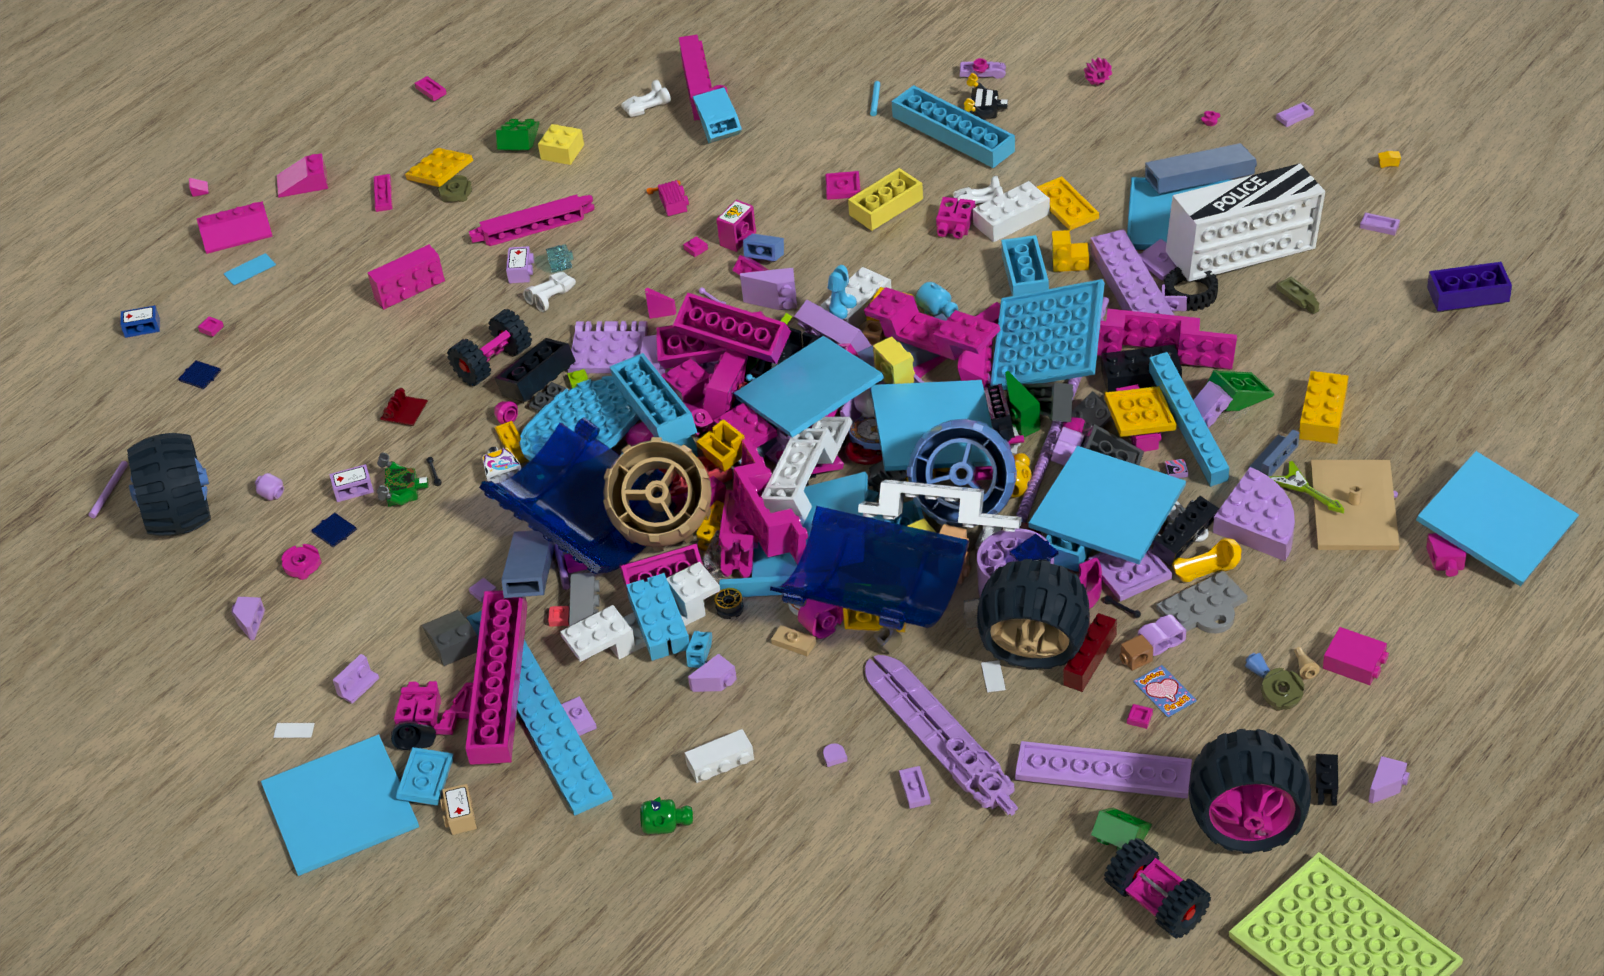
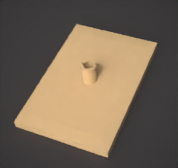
(1367, 500)

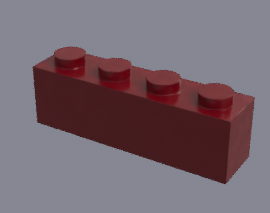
(1095, 645)

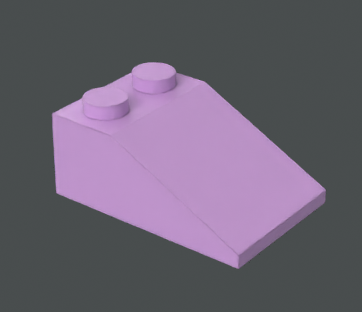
(770, 288)

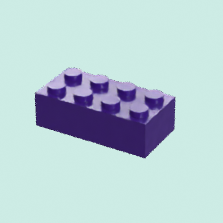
(1469, 286)

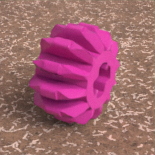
(1098, 71)

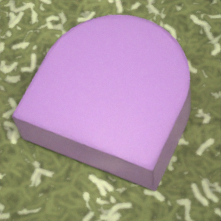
(834, 754)

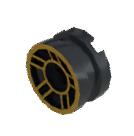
(729, 603)

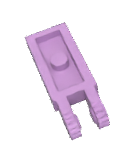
(995, 69)

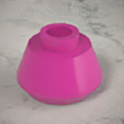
(506, 411)

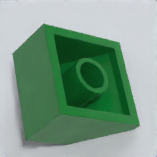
(1119, 827)

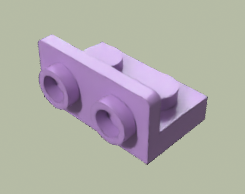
(355, 679)

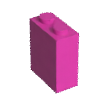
(1355, 656)

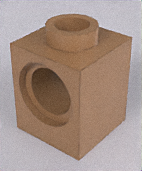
(874, 332)
(1136, 652)

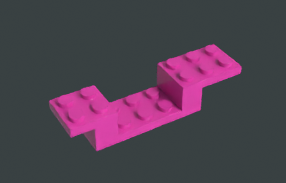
(1155, 330)
(947, 338)
(688, 383)
(775, 531)

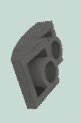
(546, 397)

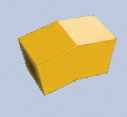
(1389, 158)

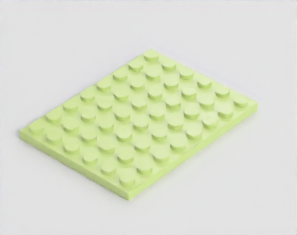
(1338, 927)

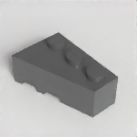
(1054, 399)

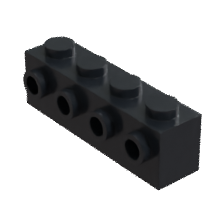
(1184, 530)

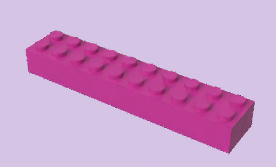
(496, 679)

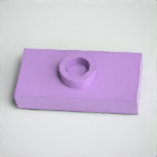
(579, 716)

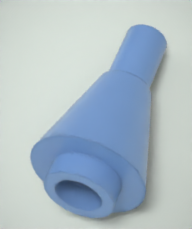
(1257, 664)

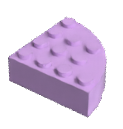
(1258, 516)

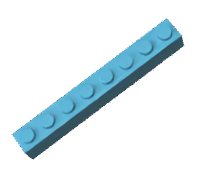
(1189, 419)

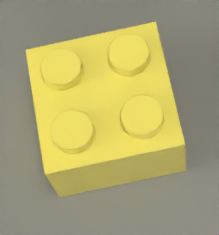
(561, 144)
(893, 362)

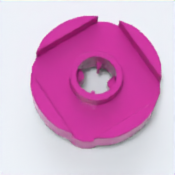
(301, 569)

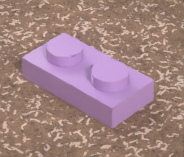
(914, 787)

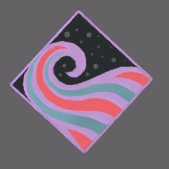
(1176, 468)

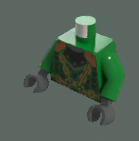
(400, 483)

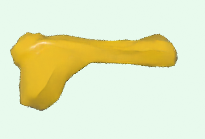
(1221, 557)

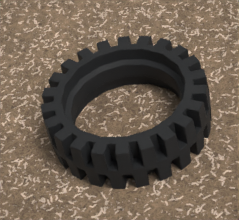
(1197, 300)

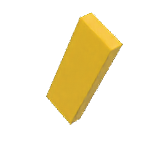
(511, 439)

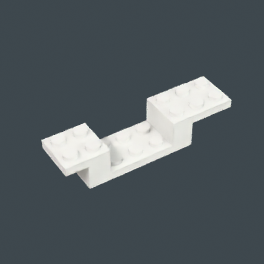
(798, 461)
(970, 507)
(623, 633)

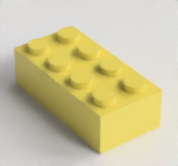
(885, 199)

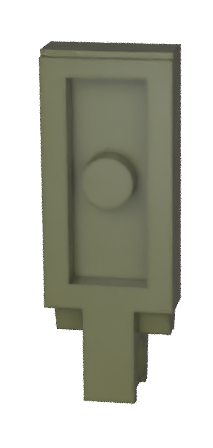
(1298, 294)

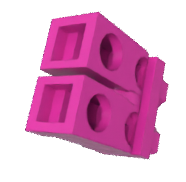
(954, 218)
(419, 703)

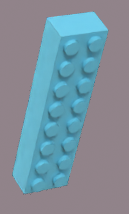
(953, 126)
(653, 399)

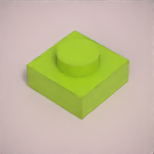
(577, 377)

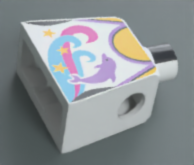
(500, 464)

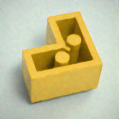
(1067, 255)

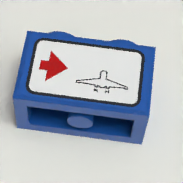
(140, 321)

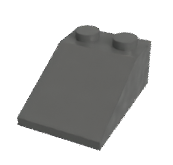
(1107, 443)
(451, 637)

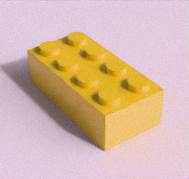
(1323, 407)

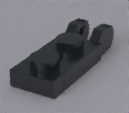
(1327, 777)

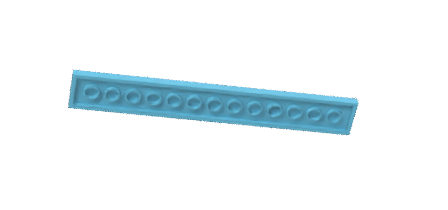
(556, 736)

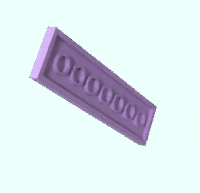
(1104, 769)

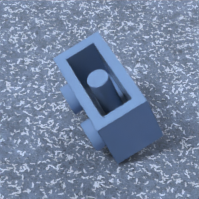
(763, 247)

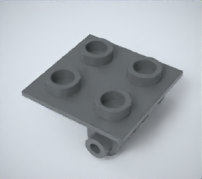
(878, 474)

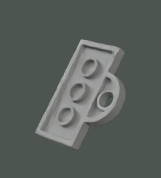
(1205, 604)

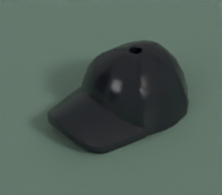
(415, 736)

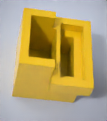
(722, 445)

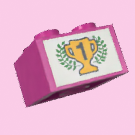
(735, 225)

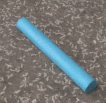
(875, 96)

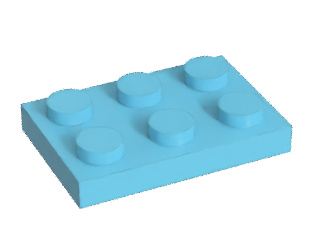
(425, 776)

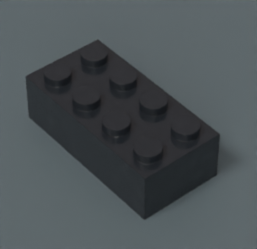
(1132, 366)
(535, 369)

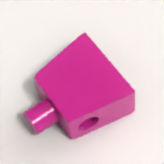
(1445, 555)

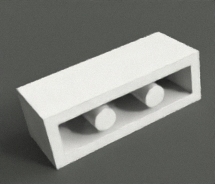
(719, 756)

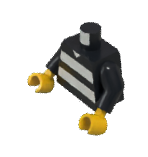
(983, 102)

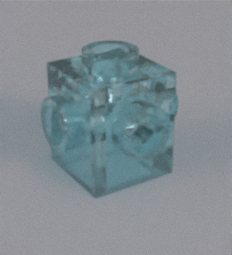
(559, 258)

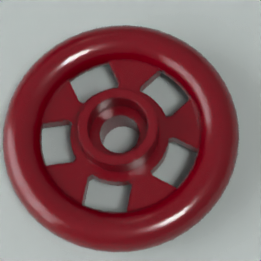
(864, 456)

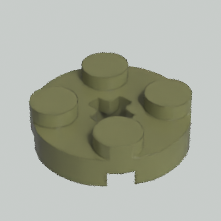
(449, 193)
(1276, 698)

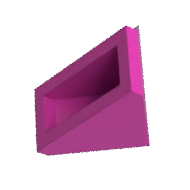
(659, 304)

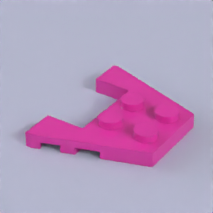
(459, 709)

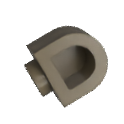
(888, 639)

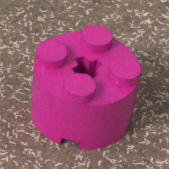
(820, 618)

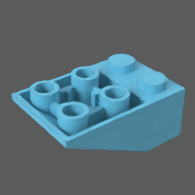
(717, 115)

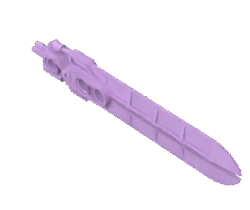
(961, 754)

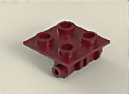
(403, 408)

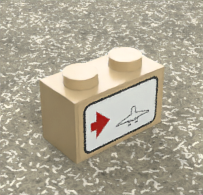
(459, 809)

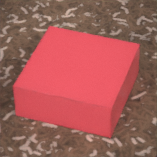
(559, 616)

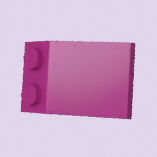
(303, 176)

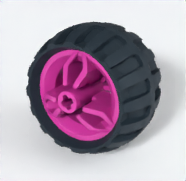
(1249, 791)

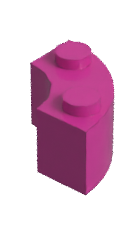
(1091, 576)

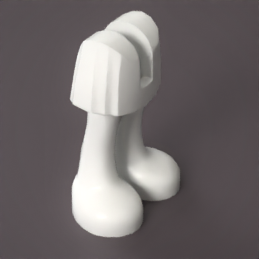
(636, 105)
(980, 195)
(539, 294)

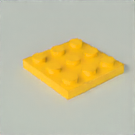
(438, 167)
(1140, 411)

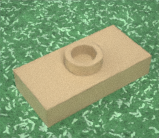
(793, 640)

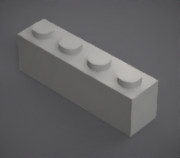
(583, 597)

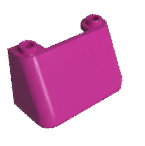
(640, 432)

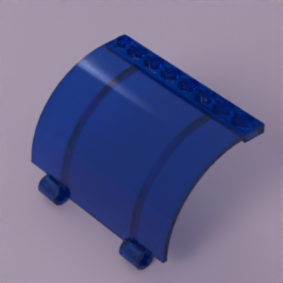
(564, 498)
(876, 569)

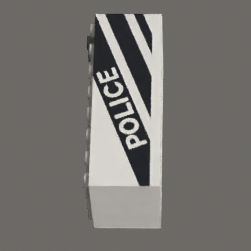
(1244, 221)

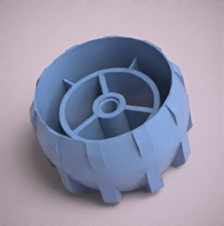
(973, 433)

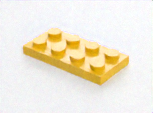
(1068, 204)

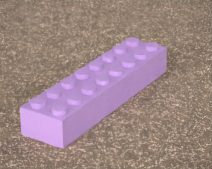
(1127, 274)

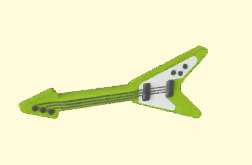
(1297, 482)

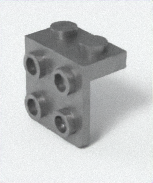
(1092, 411)

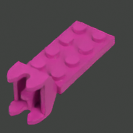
(736, 539)

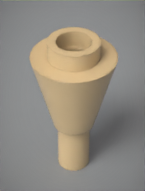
(1307, 667)

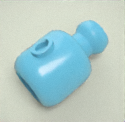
(935, 300)

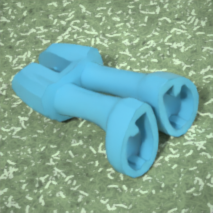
(840, 300)

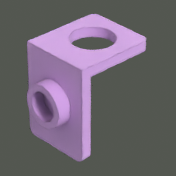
(1176, 303)

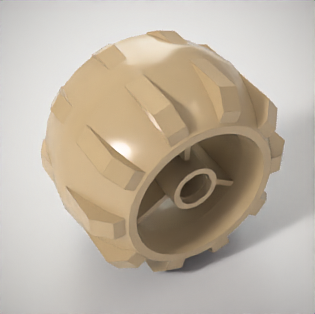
(641, 459)

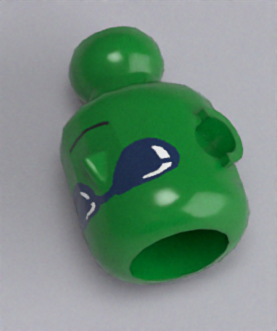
(662, 816)

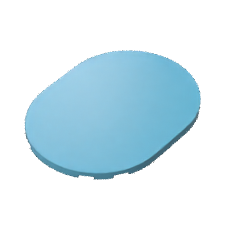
(594, 400)

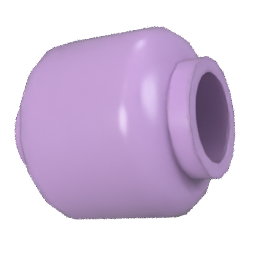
(269, 486)

